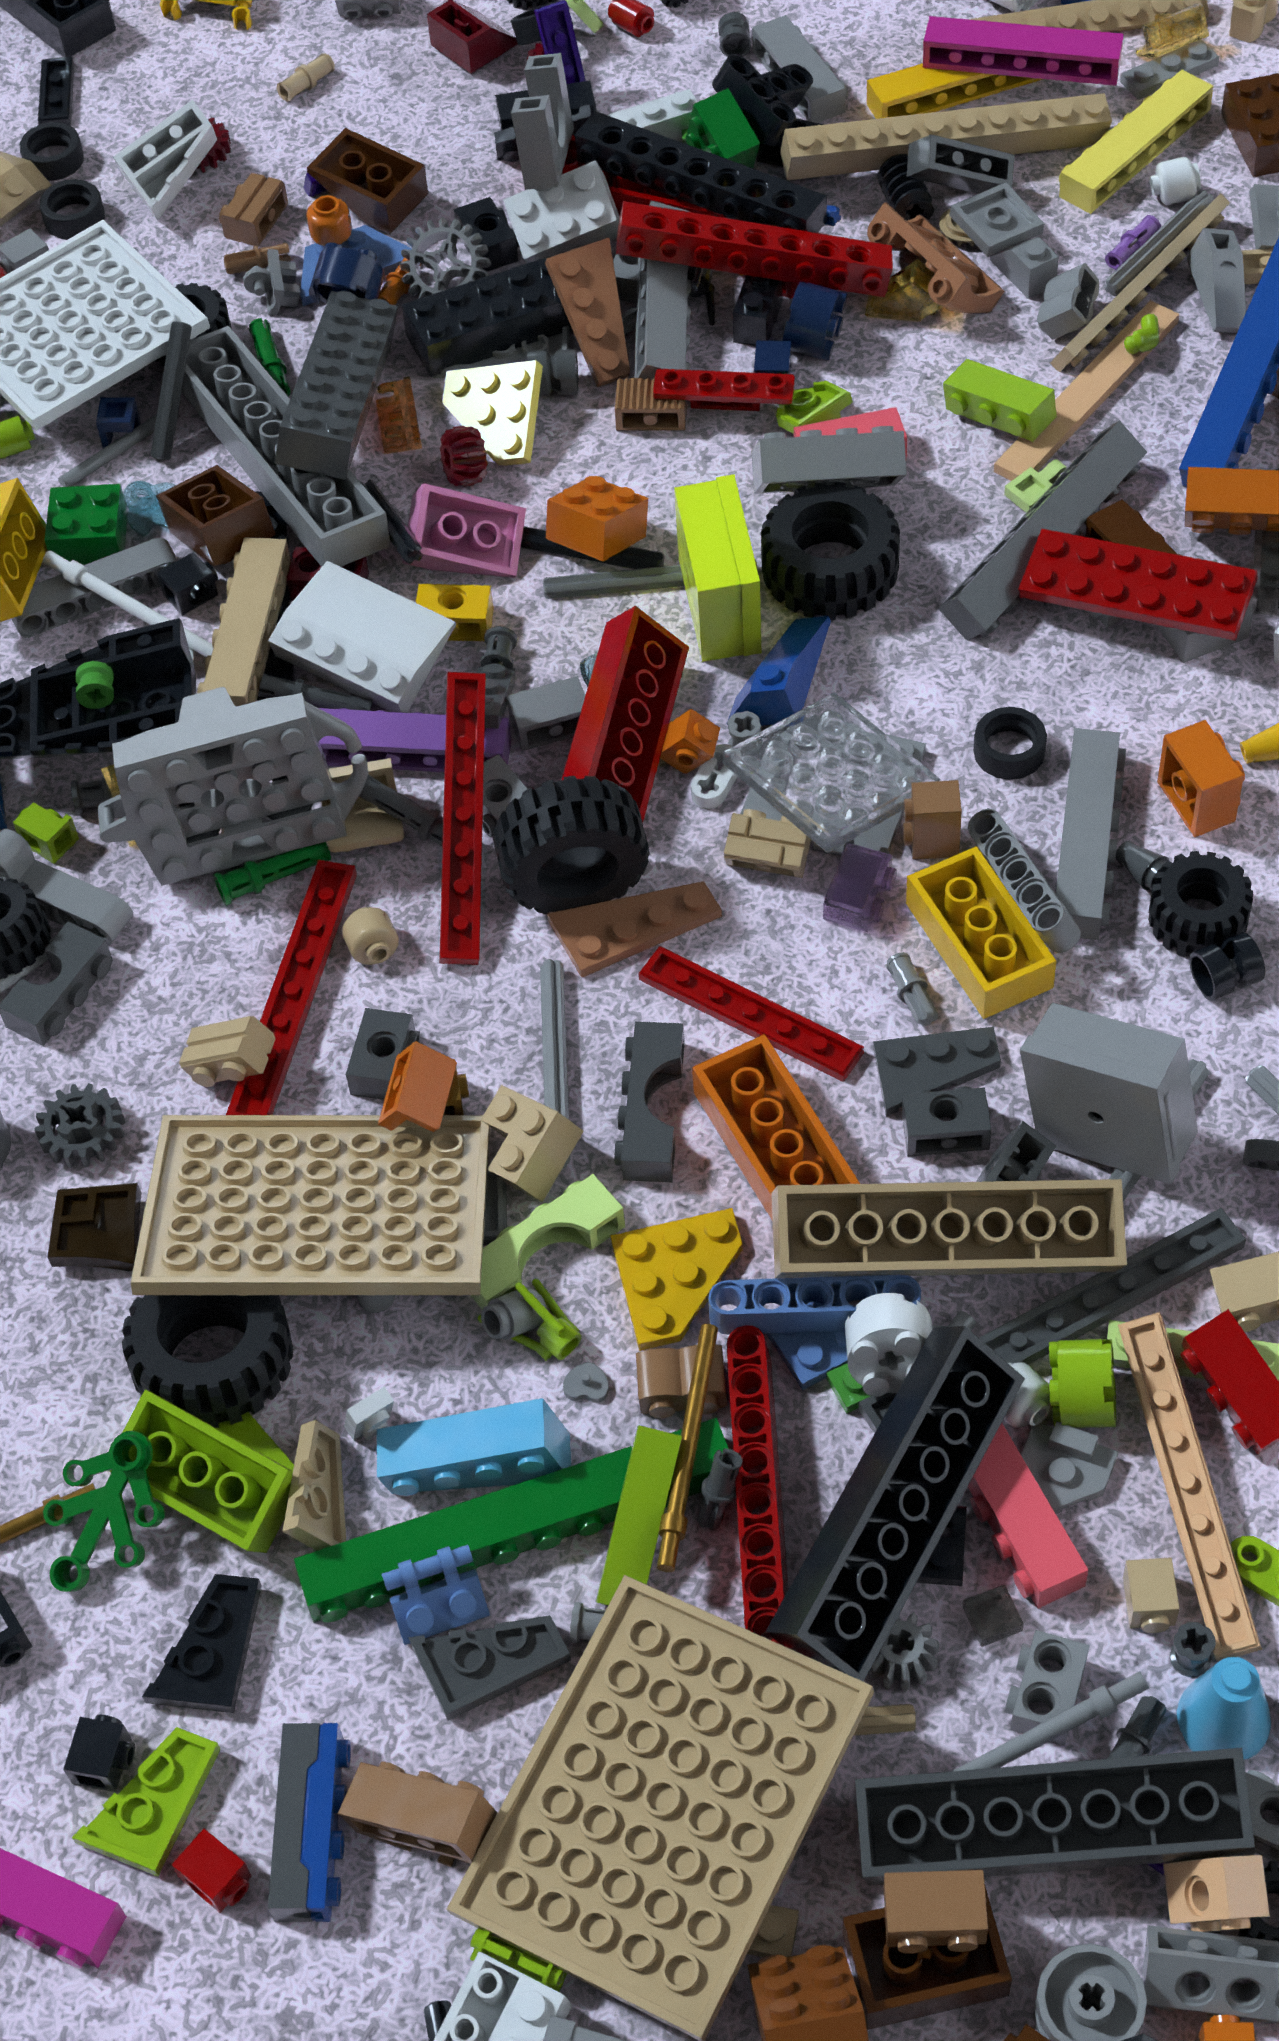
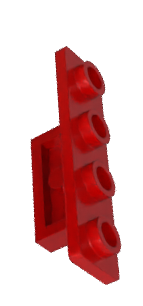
(724, 389)

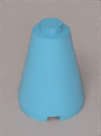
(1225, 1709)

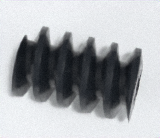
(904, 194)

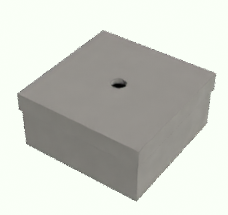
(1110, 1091)

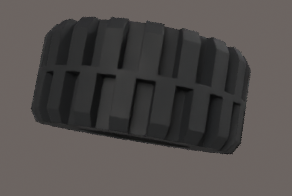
(832, 584)
(570, 844)
(216, 1388)

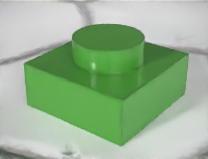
(846, 1388)

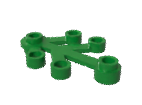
(106, 1506)

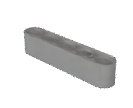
(57, 600)
(1024, 881)

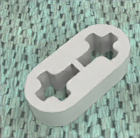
(709, 773)

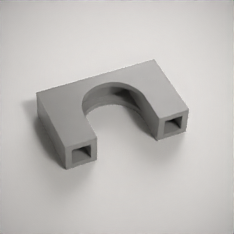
(543, 122)

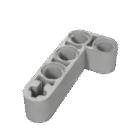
(60, 894)

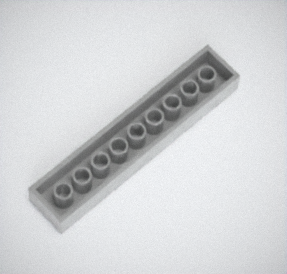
(245, 411)

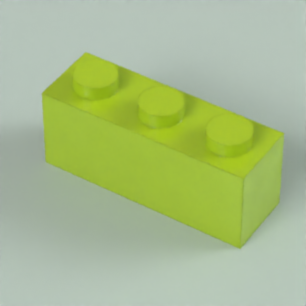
(1000, 400)

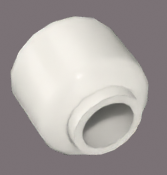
(1175, 180)
(1031, 1401)

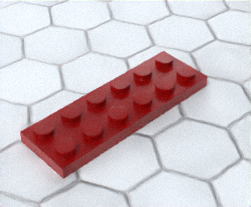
(1138, 584)

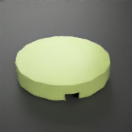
(586, 14)

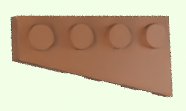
(591, 302)
(626, 926)

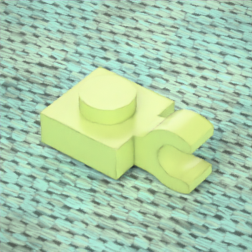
(1031, 485)

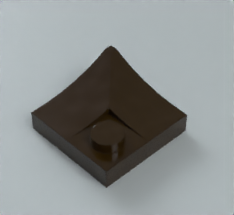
(96, 1227)

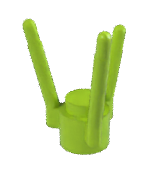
(556, 1333)

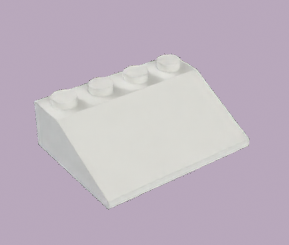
(361, 637)

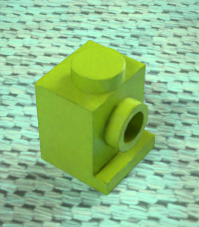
(46, 831)

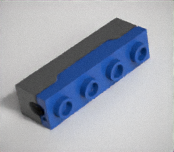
(307, 1823)

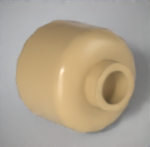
(368, 934)

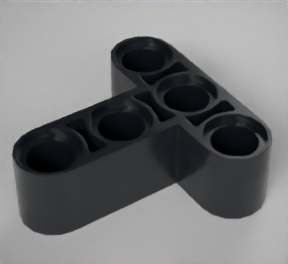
(764, 98)

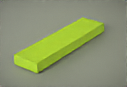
(639, 1510)

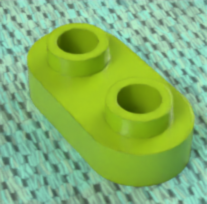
(1262, 1574)

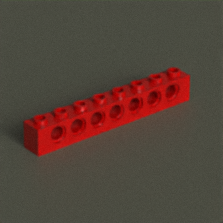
(754, 249)

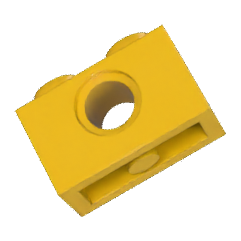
(465, 604)

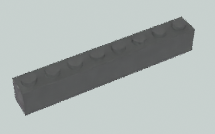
(1062, 508)

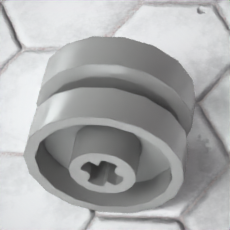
(1095, 1978)

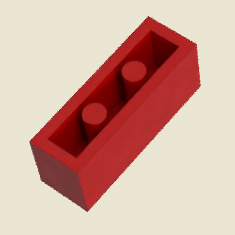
(1236, 1379)

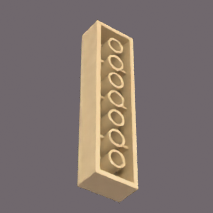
(948, 1228)

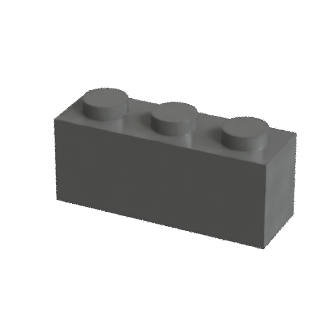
(959, 164)

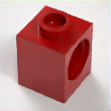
(213, 1871)

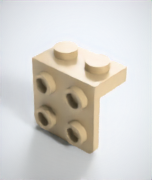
(367, 823)

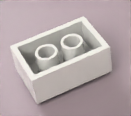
(566, 215)

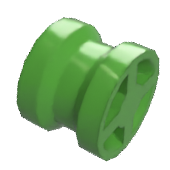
(94, 685)

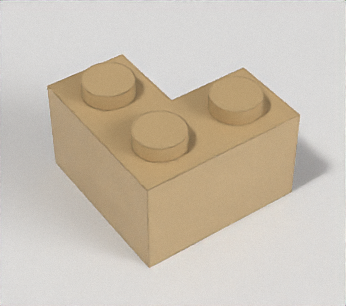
(534, 1143)

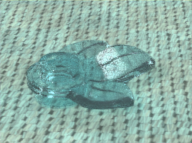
(145, 510)

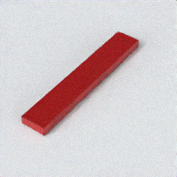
(751, 1013)

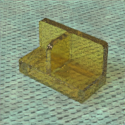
(1173, 31)

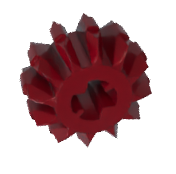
(463, 456)

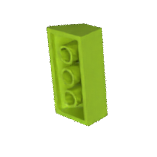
(211, 1475)

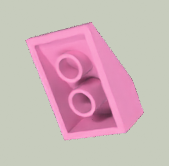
(465, 532)

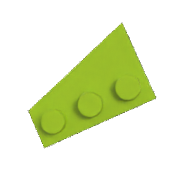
(152, 1808)

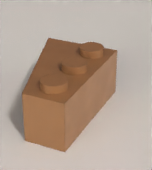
(418, 1811)

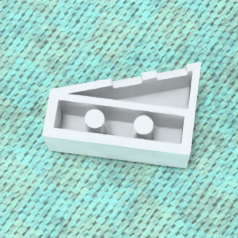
(166, 157)

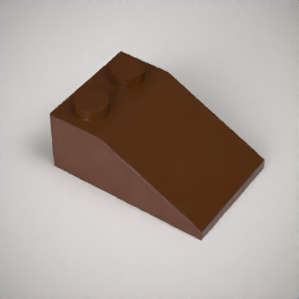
(371, 179)

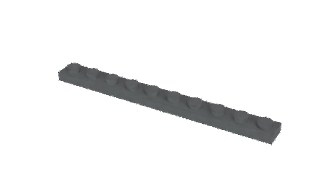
(1102, 1296)

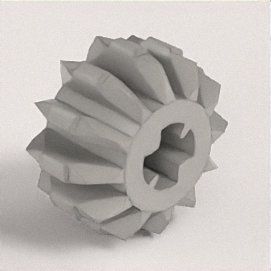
(912, 1662)

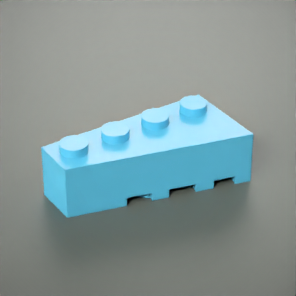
(473, 1449)

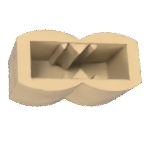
(1249, 18)

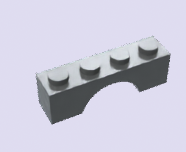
(648, 1143)

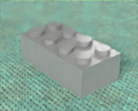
(847, 458)

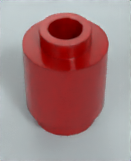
(631, 16)

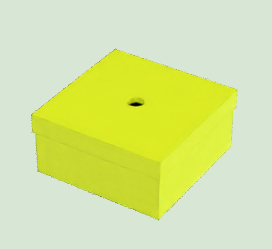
(718, 569)

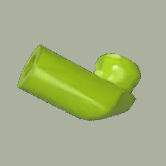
(1144, 338)

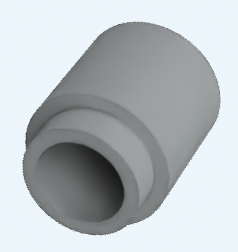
(510, 1315)

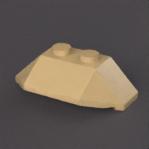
(19, 185)

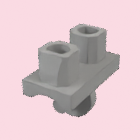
(275, 281)

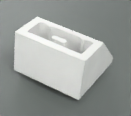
(501, 2005)

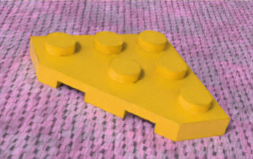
(671, 1271)

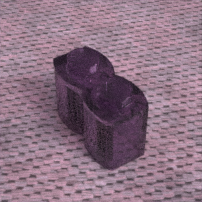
(858, 887)

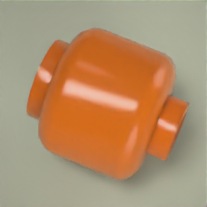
(329, 220)

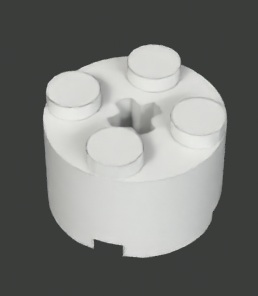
(885, 1341)

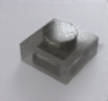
(993, 1615)

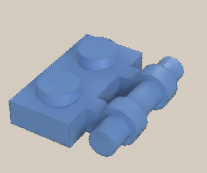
(439, 1604)

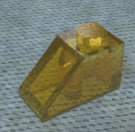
(906, 296)

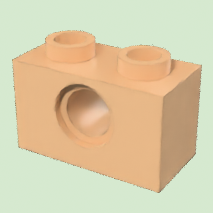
(1216, 1890)

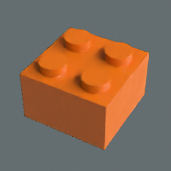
(597, 518)
(1200, 778)

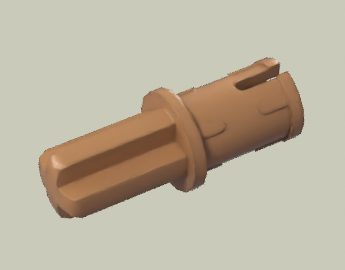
(246, 260)

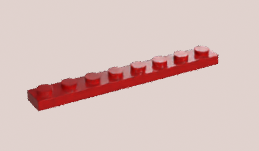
(462, 819)
(297, 984)

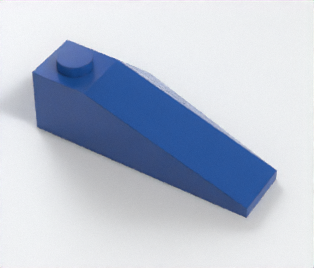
(785, 674)

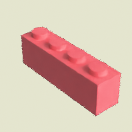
(1025, 1525)

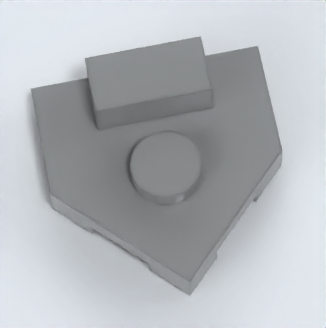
(1068, 1464)

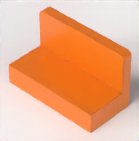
(418, 1088)

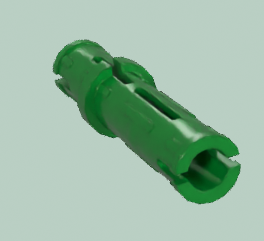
(268, 353)

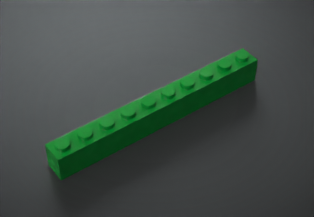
(492, 1525)

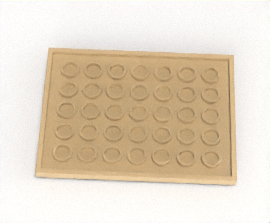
(314, 1207)
(662, 1806)

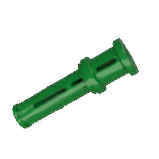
(255, 876)

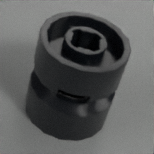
(1224, 967)

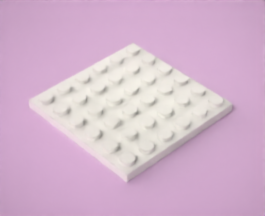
(83, 322)

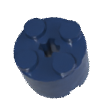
(347, 271)
(815, 320)

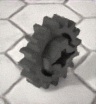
(80, 1126)

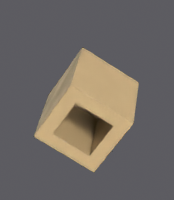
(1151, 1594)

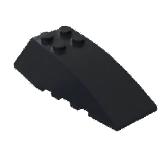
(149, 683)

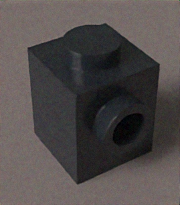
(99, 1753)

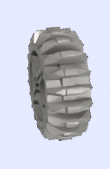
(447, 250)

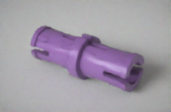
(1142, 232)

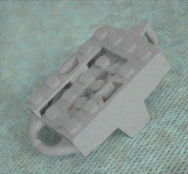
(220, 775)

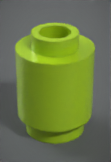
(15, 436)

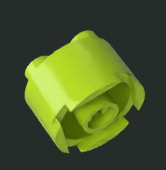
(1083, 1383)

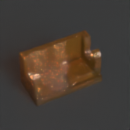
(398, 417)

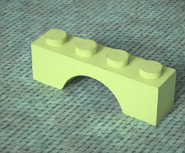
(580, 1215)

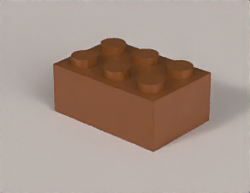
(807, 1997)

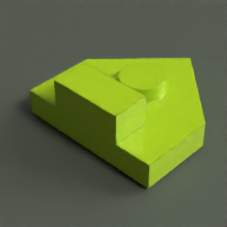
(813, 405)

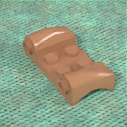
(957, 279)

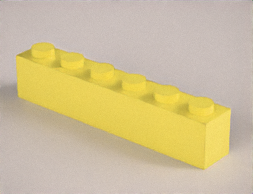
(1135, 141)

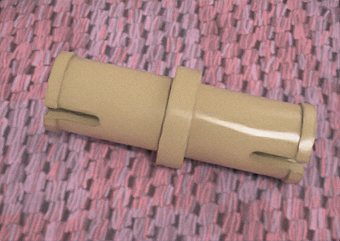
(305, 77)

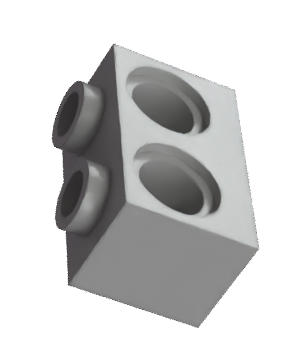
(1055, 1689)

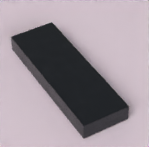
(56, 90)

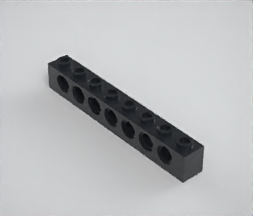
(698, 175)

